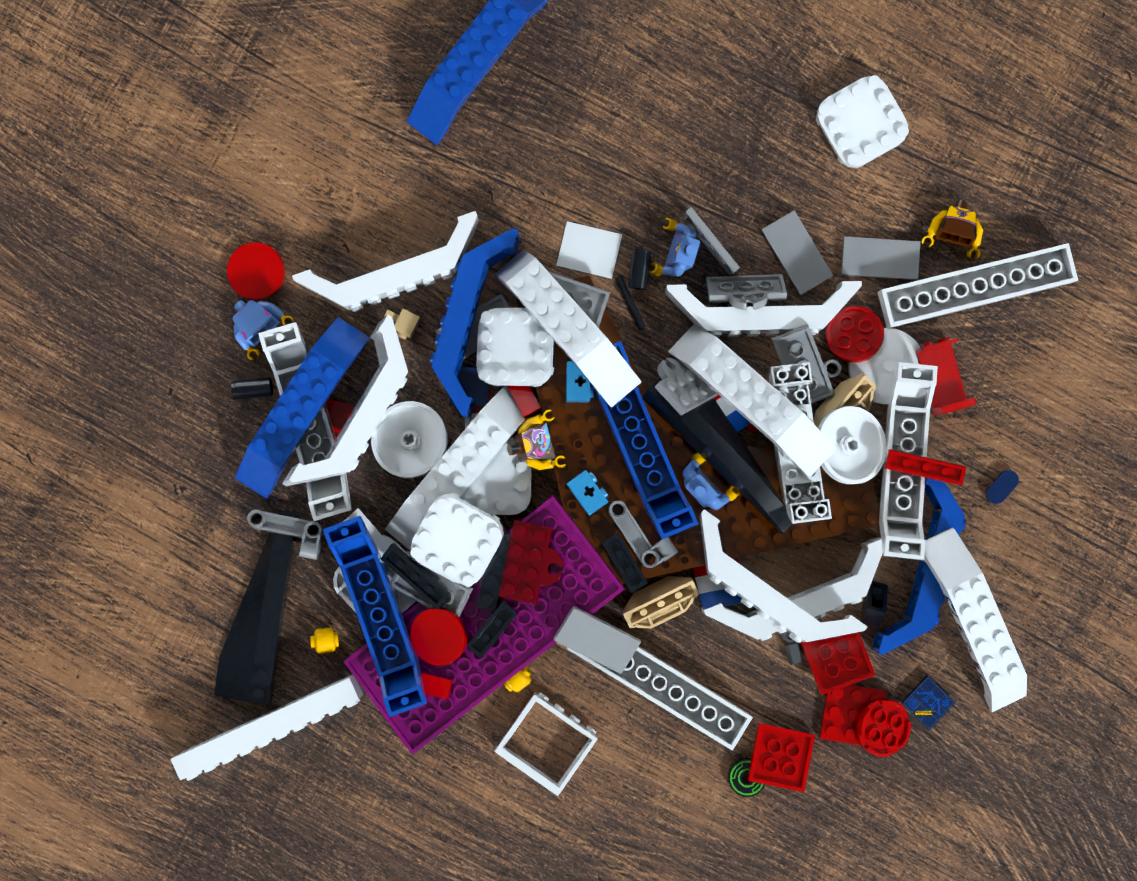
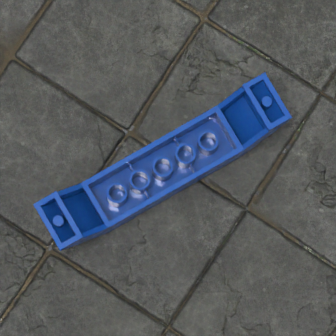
(469, 64)
(462, 311)
(299, 406)
(647, 462)
(926, 591)
(378, 615)

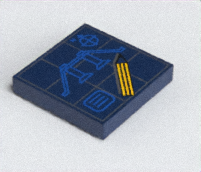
(928, 702)

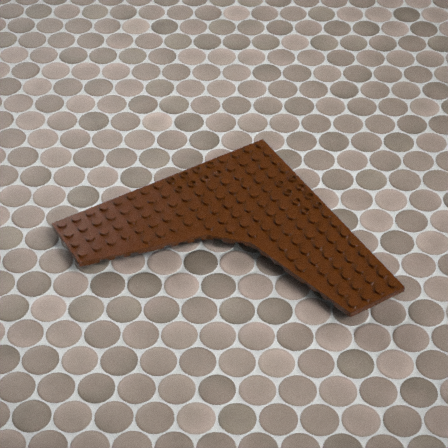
(588, 444)

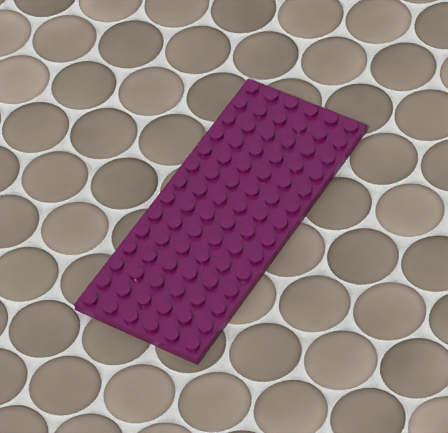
(584, 584)

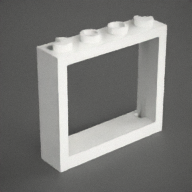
(529, 769)

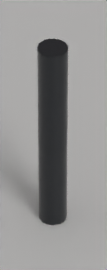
(630, 302)

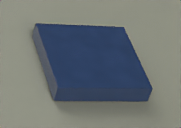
(473, 386)

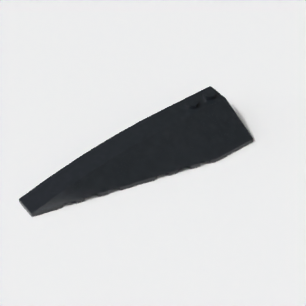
(720, 445)
(252, 646)

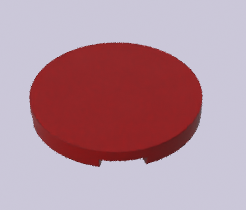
(255, 271)
(855, 334)
(438, 636)
(883, 727)

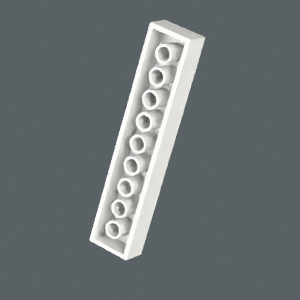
(977, 286)
(681, 696)
(264, 728)

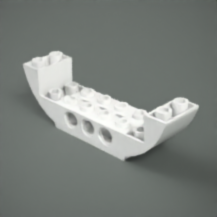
(800, 493)

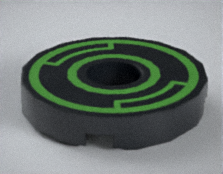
(735, 773)

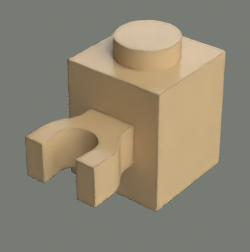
(405, 323)

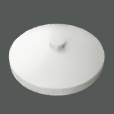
(882, 367)
(410, 440)
(858, 445)

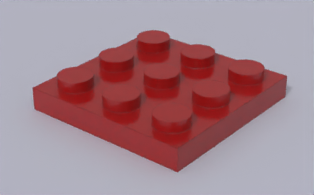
(838, 661)
(843, 711)
(781, 757)

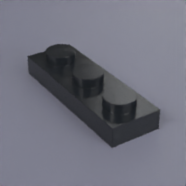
(624, 562)
(492, 629)

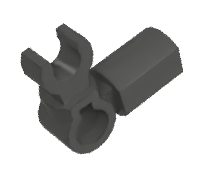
(791, 648)

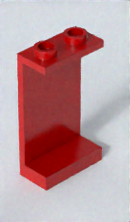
(949, 390)

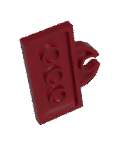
(529, 563)

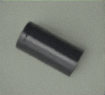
(639, 269)
(252, 388)

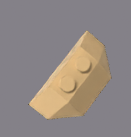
(851, 392)
(660, 602)

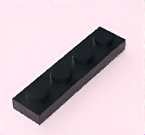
(415, 576)
(492, 576)

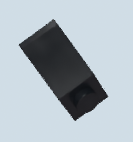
(874, 604)

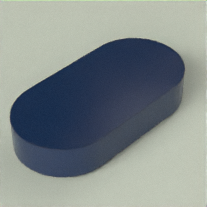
(1002, 487)

